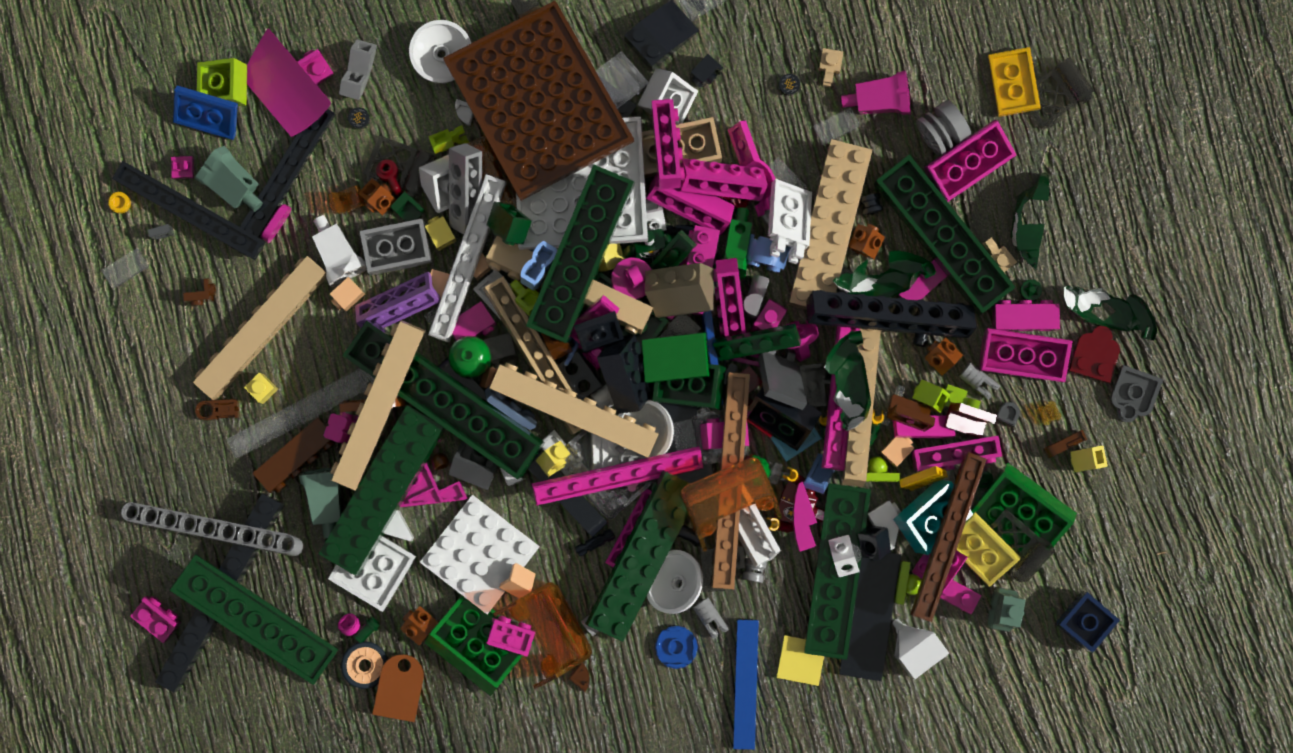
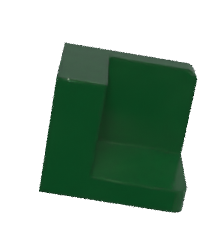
(407, 208)

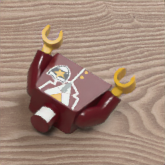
(786, 501)

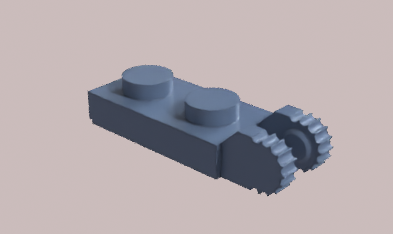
(511, 409)

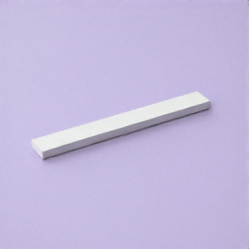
(466, 260)

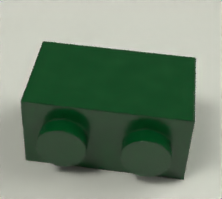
(508, 223)

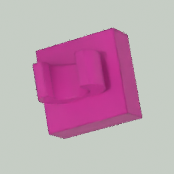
(182, 167)

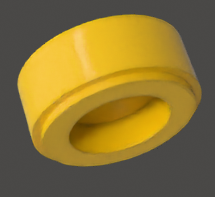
(119, 202)

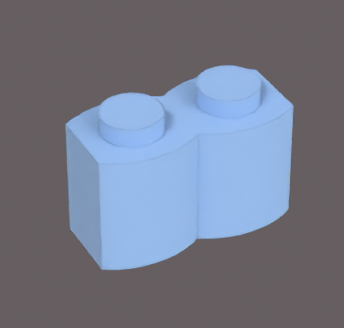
(535, 269)

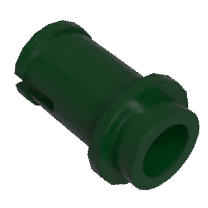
(366, 629)

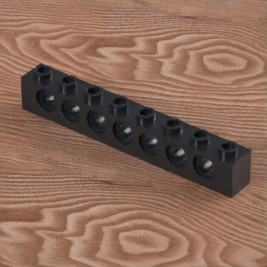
(890, 314)

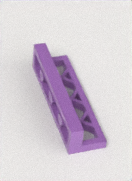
(398, 307)

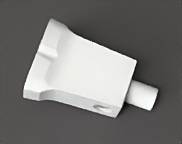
(336, 253)

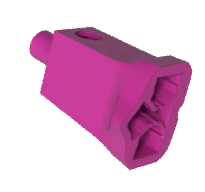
(881, 96)

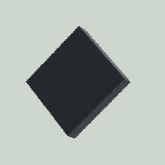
(599, 332)

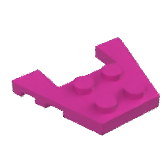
(427, 492)

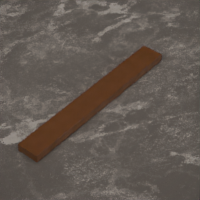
(948, 537)

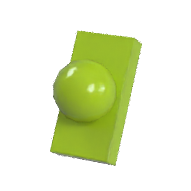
(877, 471)
(906, 583)

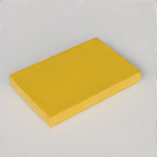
(1014, 82)

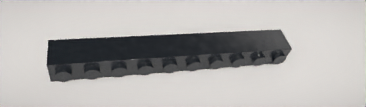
(201, 625)

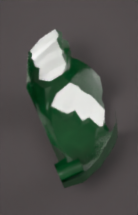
(1029, 236)
(903, 273)
(1128, 314)
(851, 379)

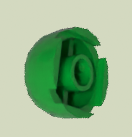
(469, 357)

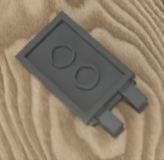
(782, 378)

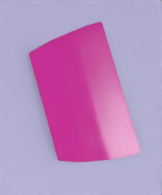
(284, 86)

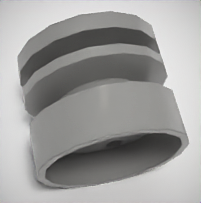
(943, 128)

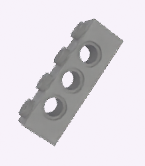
(464, 184)

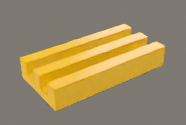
(923, 478)

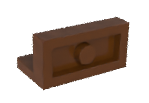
(910, 413)

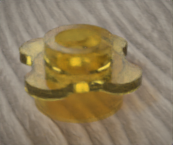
(1055, 414)

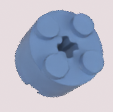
(759, 253)

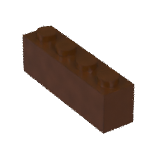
(294, 456)

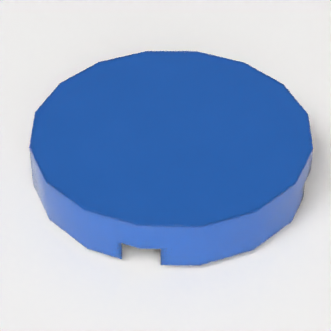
(676, 647)

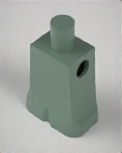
(229, 179)
(323, 498)
(1006, 610)

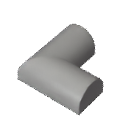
(755, 296)

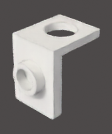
(842, 555)

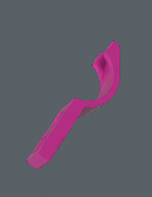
(748, 157)

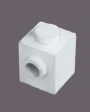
(655, 216)

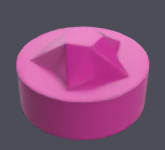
(349, 624)

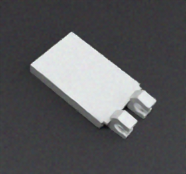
(789, 220)

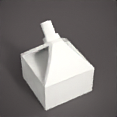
(917, 649)

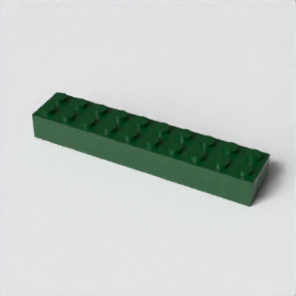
(451, 404)

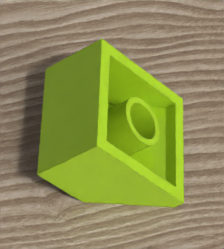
(223, 79)

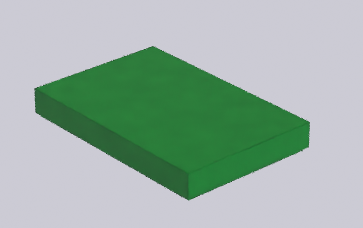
(675, 358)

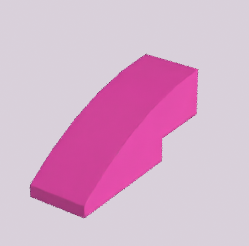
(802, 518)

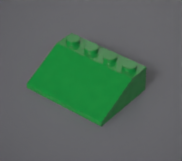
(1028, 503)
(462, 643)

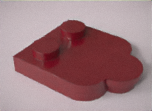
(1095, 355)

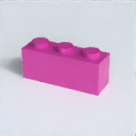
(1026, 316)

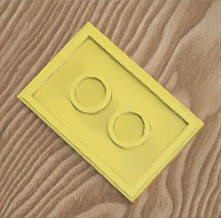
(986, 551)

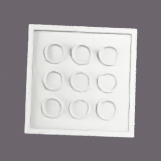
(478, 553)

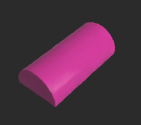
(970, 160)
(1025, 354)

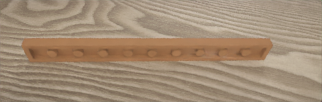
(732, 453)

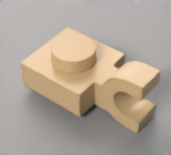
(830, 63)
(1001, 256)

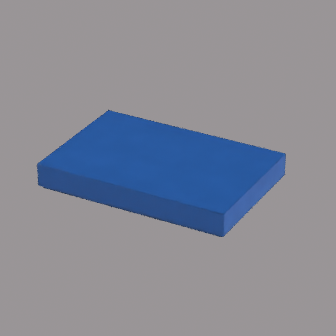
(205, 112)

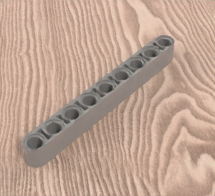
(220, 530)

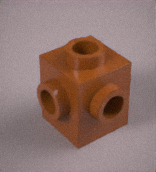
(377, 197)
(866, 241)
(943, 355)
(418, 625)

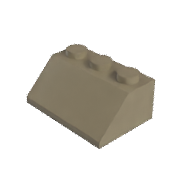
(680, 289)

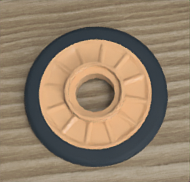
(351, 660)

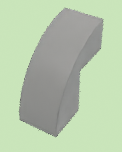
(359, 69)

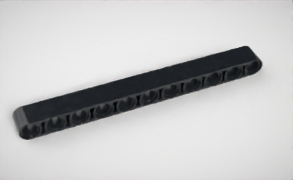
(577, 506)

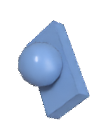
(818, 477)

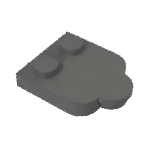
(1134, 393)

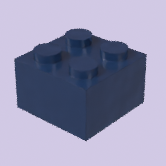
(1087, 621)

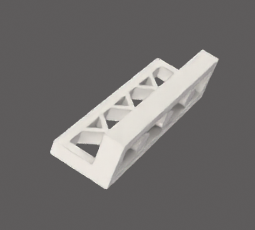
(754, 538)

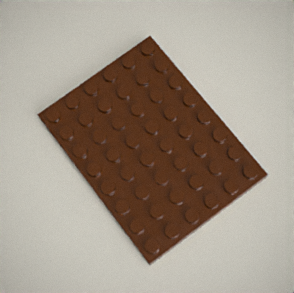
(538, 100)

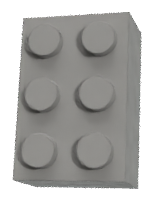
(396, 247)

